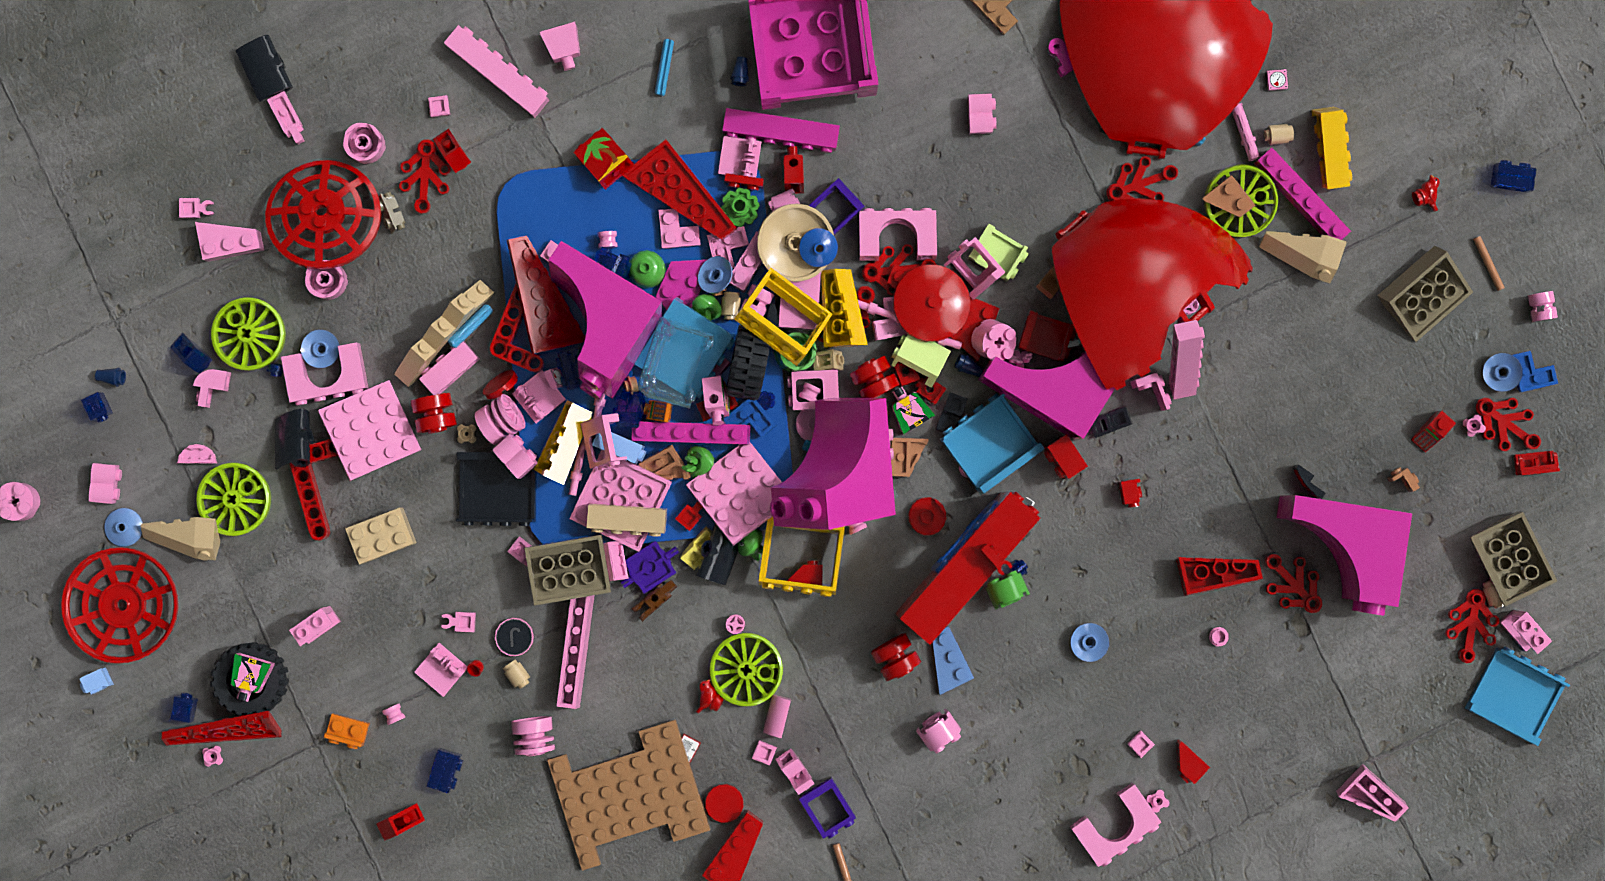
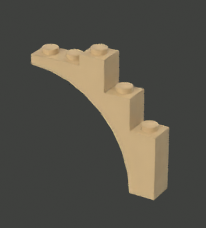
(441, 331)

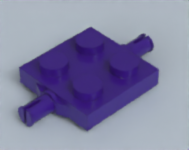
(650, 567)

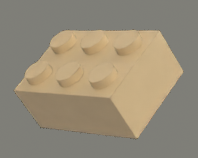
(381, 535)

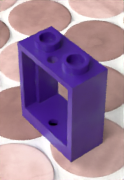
(848, 195)
(817, 791)

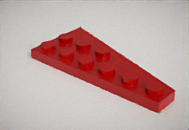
(673, 183)
(543, 307)
(978, 313)
(245, 727)

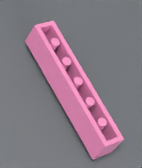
(500, 74)
(1186, 359)
(575, 652)

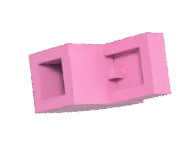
(208, 381)
(795, 771)

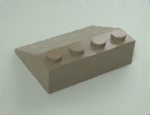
(1425, 293)
(1513, 558)
(567, 569)

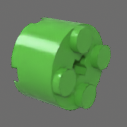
(805, 363)
(1007, 590)

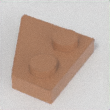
(1230, 197)
(906, 455)
(666, 464)

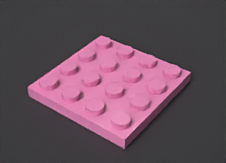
(369, 430)
(621, 486)
(736, 492)

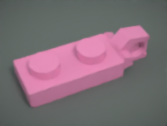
(286, 116)

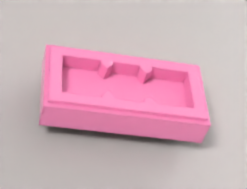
(887, 329)
(615, 561)

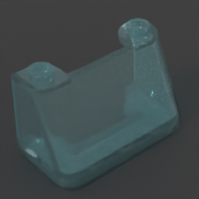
(673, 362)

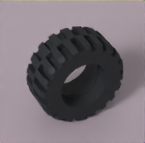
(747, 365)
(228, 694)

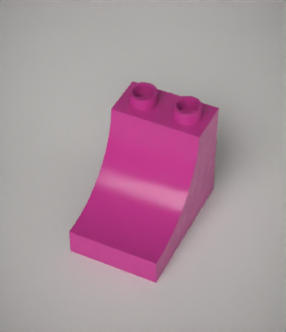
(616, 316)
(1060, 396)
(844, 471)
(1365, 543)

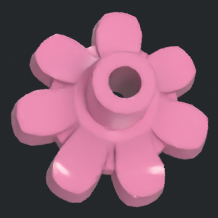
(1020, 358)

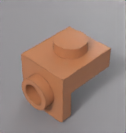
(1049, 284)
(1409, 479)

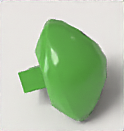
(707, 306)
(698, 461)
(751, 545)

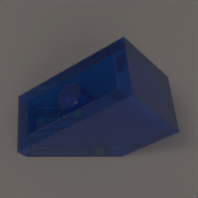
(191, 353)

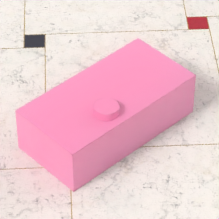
(792, 318)

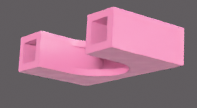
(920, 222)
(352, 377)
(1142, 821)

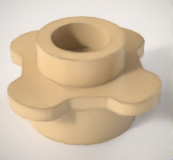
(471, 433)

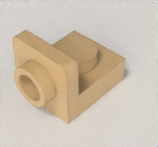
(829, 360)

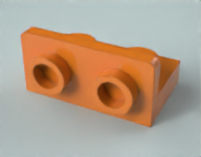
(347, 731)

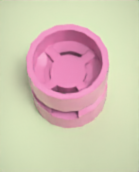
(764, 298)
(1542, 299)

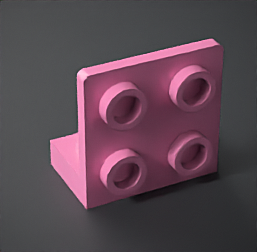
(1157, 384)

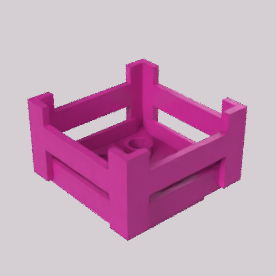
(812, 49)

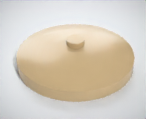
(780, 240)

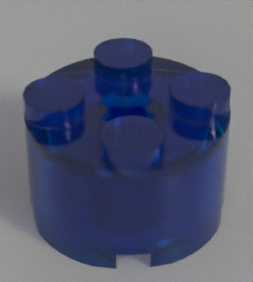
(618, 264)

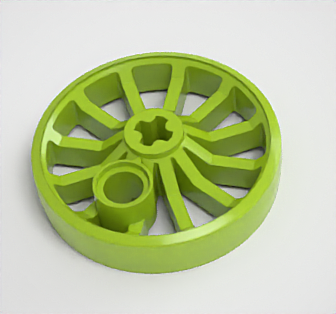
(1242, 167)
(251, 326)
(237, 490)
(740, 673)

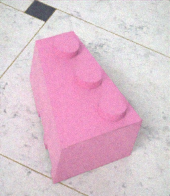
(227, 241)
(1371, 793)

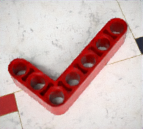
(507, 341)
(310, 483)

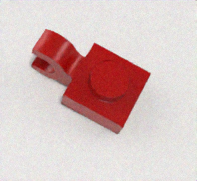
(689, 516)
(992, 554)

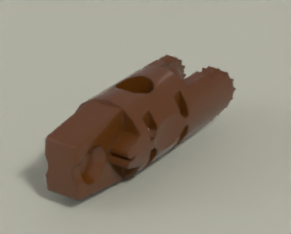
(663, 593)

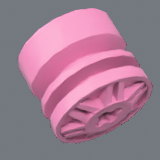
(499, 419)
(533, 735)

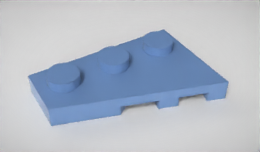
(950, 663)

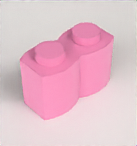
(980, 113)
(515, 456)
(104, 483)

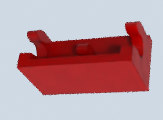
(1536, 463)

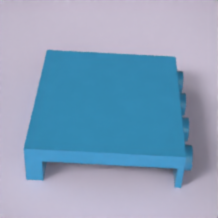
(709, 359)
(990, 443)
(1516, 695)

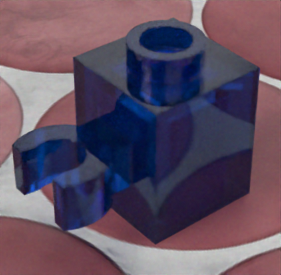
(97, 407)
(184, 708)

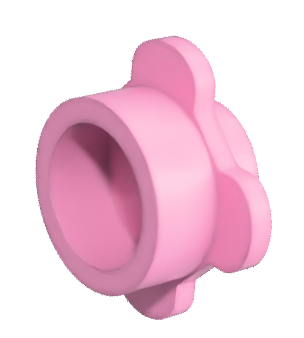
(1475, 420)
(208, 760)
(1158, 795)

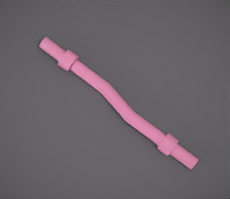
(873, 309)
(576, 474)

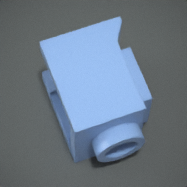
(96, 681)

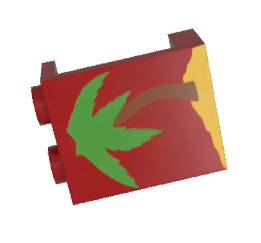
(603, 158)

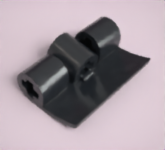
(264, 67)
(293, 438)
(718, 557)

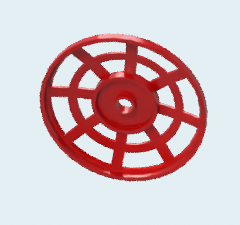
(325, 223)
(109, 605)

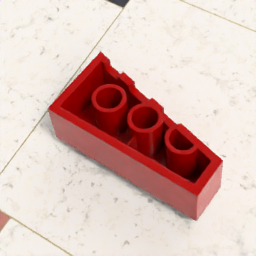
(1207, 574)
(735, 852)

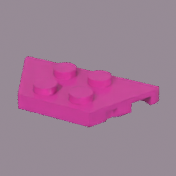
(680, 282)

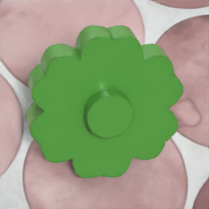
(740, 207)

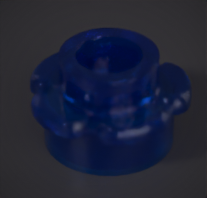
(275, 370)
(765, 395)
(1020, 566)

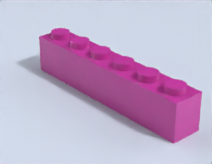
(781, 129)
(1301, 195)
(692, 433)

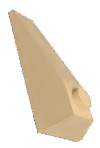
(1311, 255)
(193, 538)

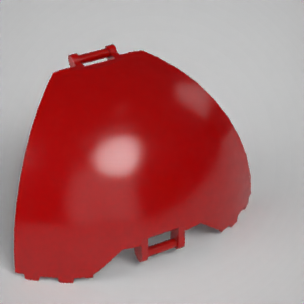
(1164, 65)
(1133, 274)

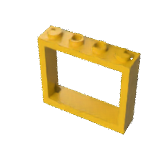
(769, 332)
(789, 586)

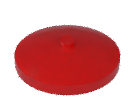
(931, 303)

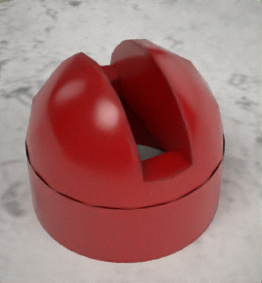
(475, 668)

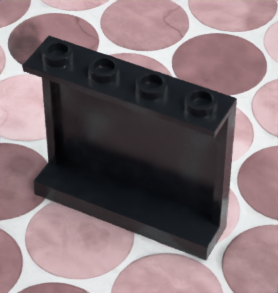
(493, 493)

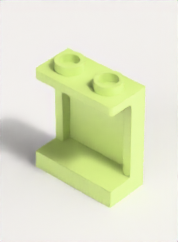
(1004, 251)
(921, 356)

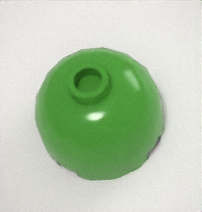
(647, 269)

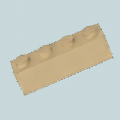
(626, 518)

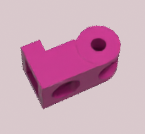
(1058, 50)

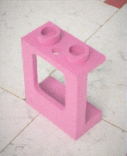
(986, 278)
(830, 386)
(601, 425)
(315, 625)
(1521, 629)

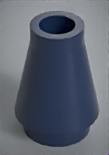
(740, 72)
(968, 365)
(111, 376)

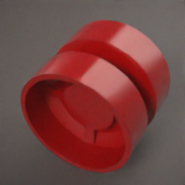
(872, 374)
(434, 418)
(898, 662)

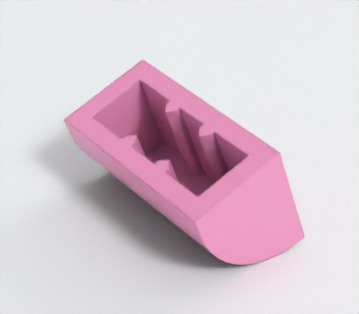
(776, 716)

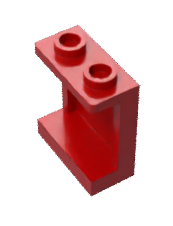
(1046, 337)

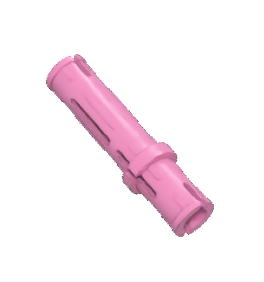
(1248, 140)

